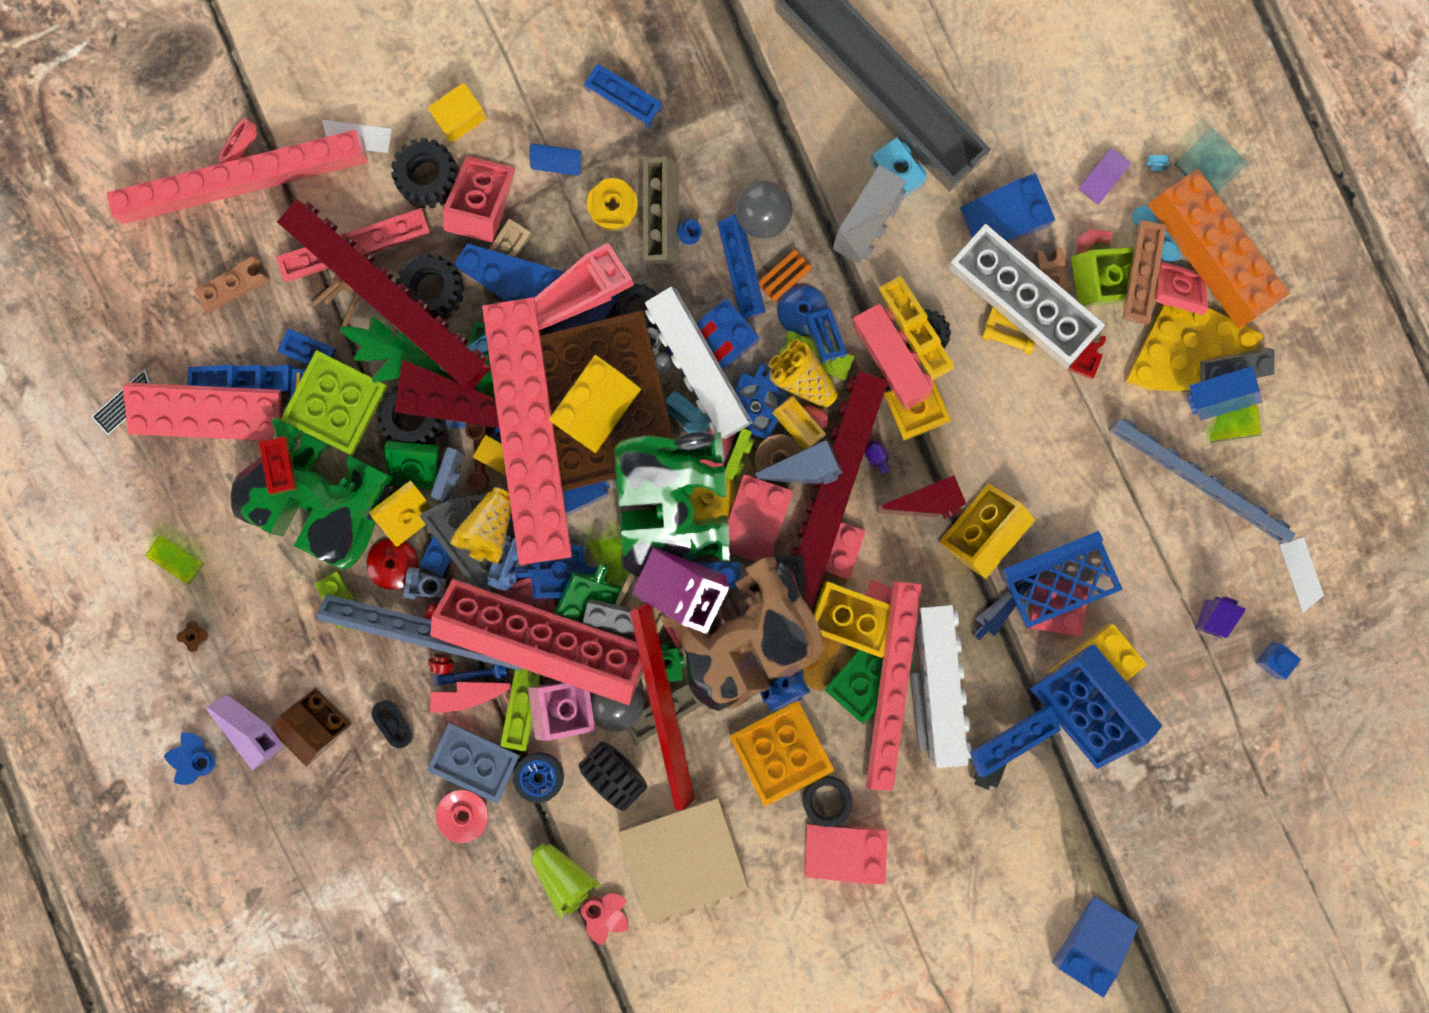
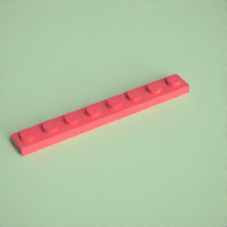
(893, 685)

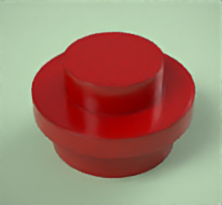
(440, 664)

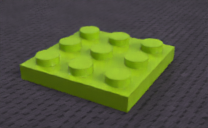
(334, 402)

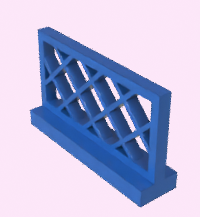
(1056, 557)

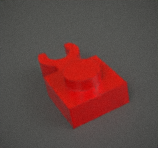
(1089, 360)

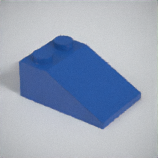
(1011, 210)
(1096, 946)

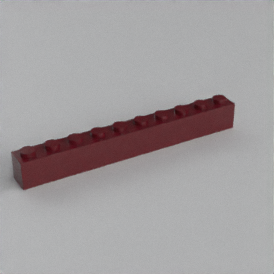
(384, 295)
(832, 498)

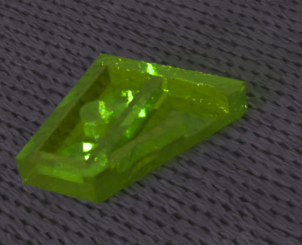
(1237, 425)
(610, 553)

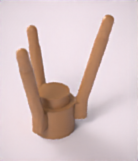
(335, 289)

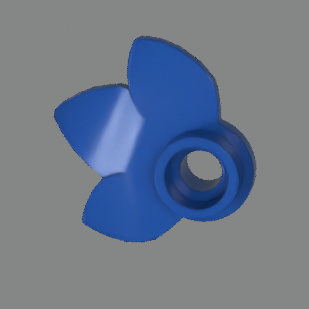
(187, 759)

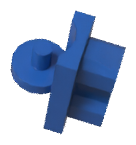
(785, 691)

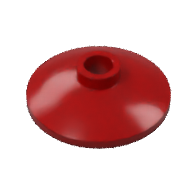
(392, 578)

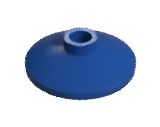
(788, 310)

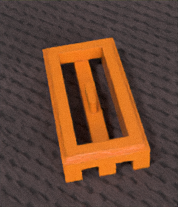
(800, 261)

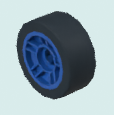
(538, 791)

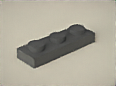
(1260, 359)

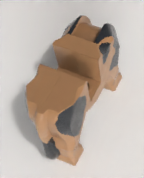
(775, 626)

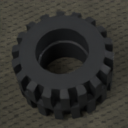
(416, 155)
(434, 265)
(391, 429)
(612, 776)

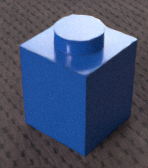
(1278, 661)

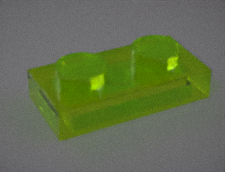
(174, 559)

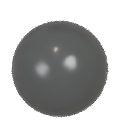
(763, 209)
(616, 715)

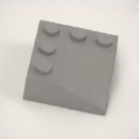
(867, 217)

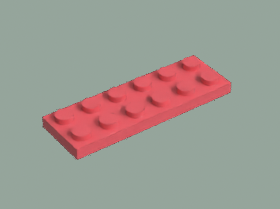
(201, 411)

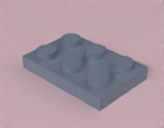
(473, 762)

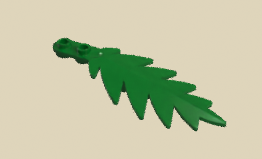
(381, 344)

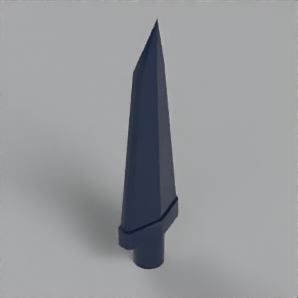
(996, 614)

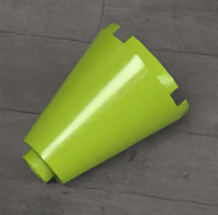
(562, 879)

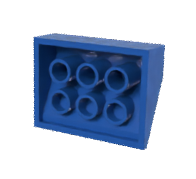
(1097, 707)

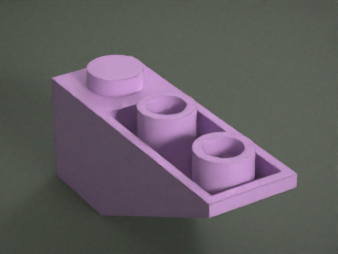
(245, 730)

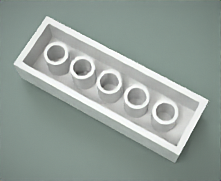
(1026, 296)
(942, 686)

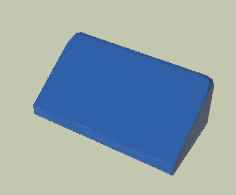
(555, 159)

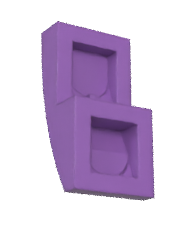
(1104, 176)

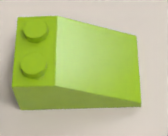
(1102, 275)

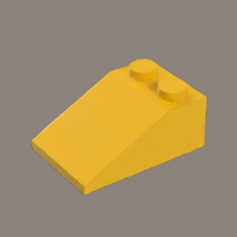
(852, 618)
(1115, 650)

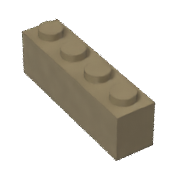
(660, 211)

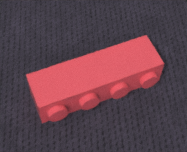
(892, 356)

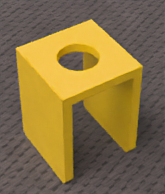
(457, 112)

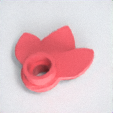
(608, 918)

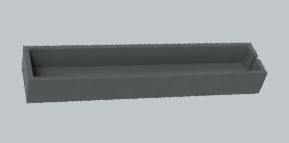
(887, 86)

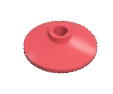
(450, 823)

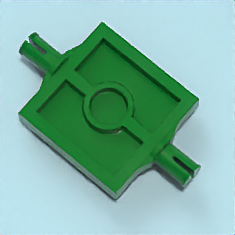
(584, 587)

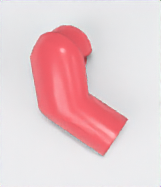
(818, 415)

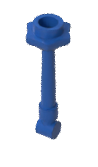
(498, 672)

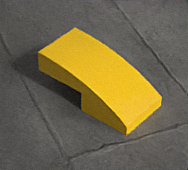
(491, 454)

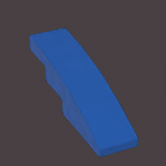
(242, 376)

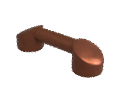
(477, 479)

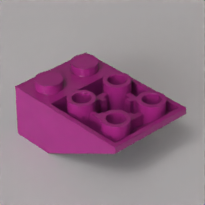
(681, 589)

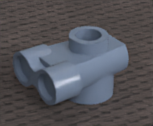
(418, 583)

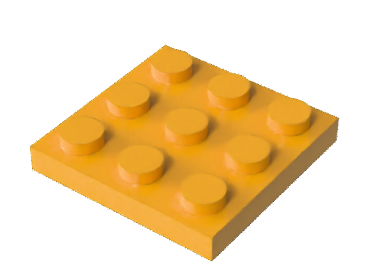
(781, 753)

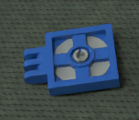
(760, 399)

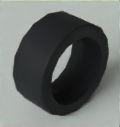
(845, 810)

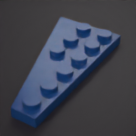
(521, 279)

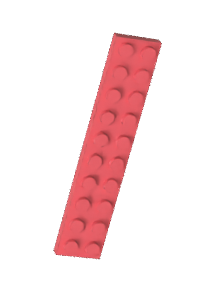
(526, 431)

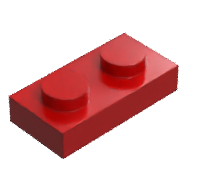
(277, 465)

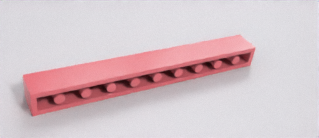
(237, 177)

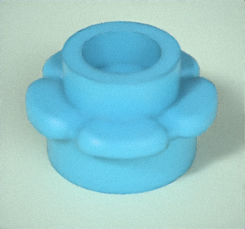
(1158, 162)

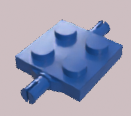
(552, 576)

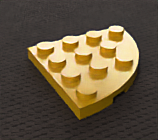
(1178, 344)

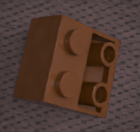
(310, 726)

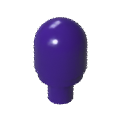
(877, 456)

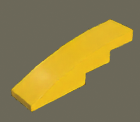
(916, 328)

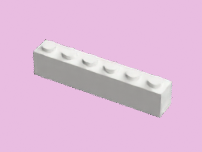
(697, 362)

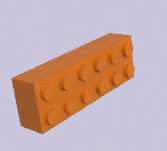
(1218, 248)

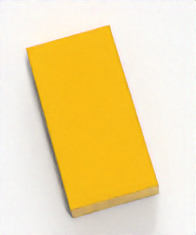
(799, 423)

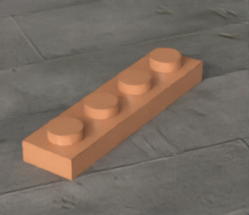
(1144, 272)

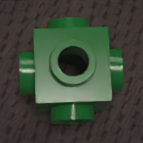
(676, 662)

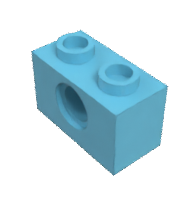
(900, 153)

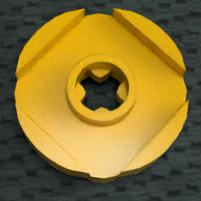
(602, 194)

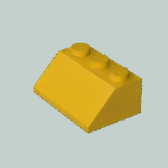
(595, 404)
(987, 530)

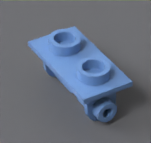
(503, 575)

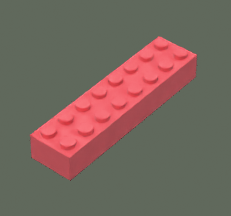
(538, 641)

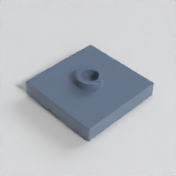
(447, 475)

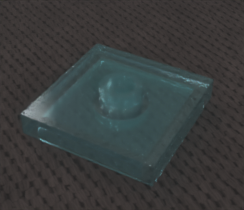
(1214, 160)

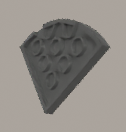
(445, 520)

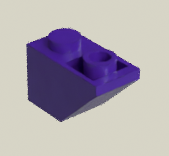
(1219, 616)

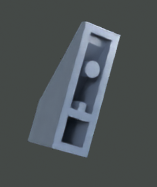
(809, 466)

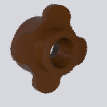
(200, 636)

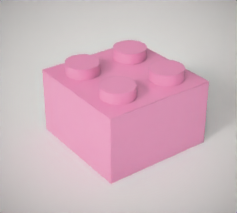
(560, 711)

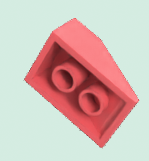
(478, 199)
(757, 518)
(846, 853)

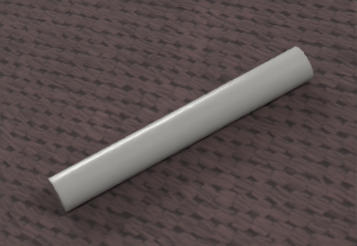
(919, 709)

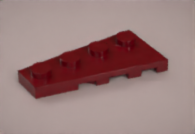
(440, 398)

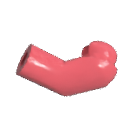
(1091, 237)

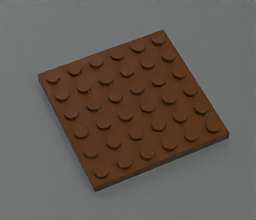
(627, 348)

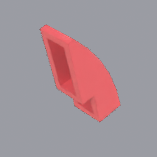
(467, 695)

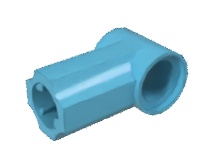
(687, 414)

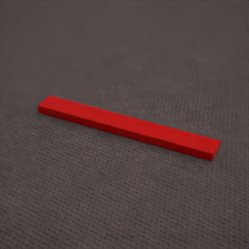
(662, 705)

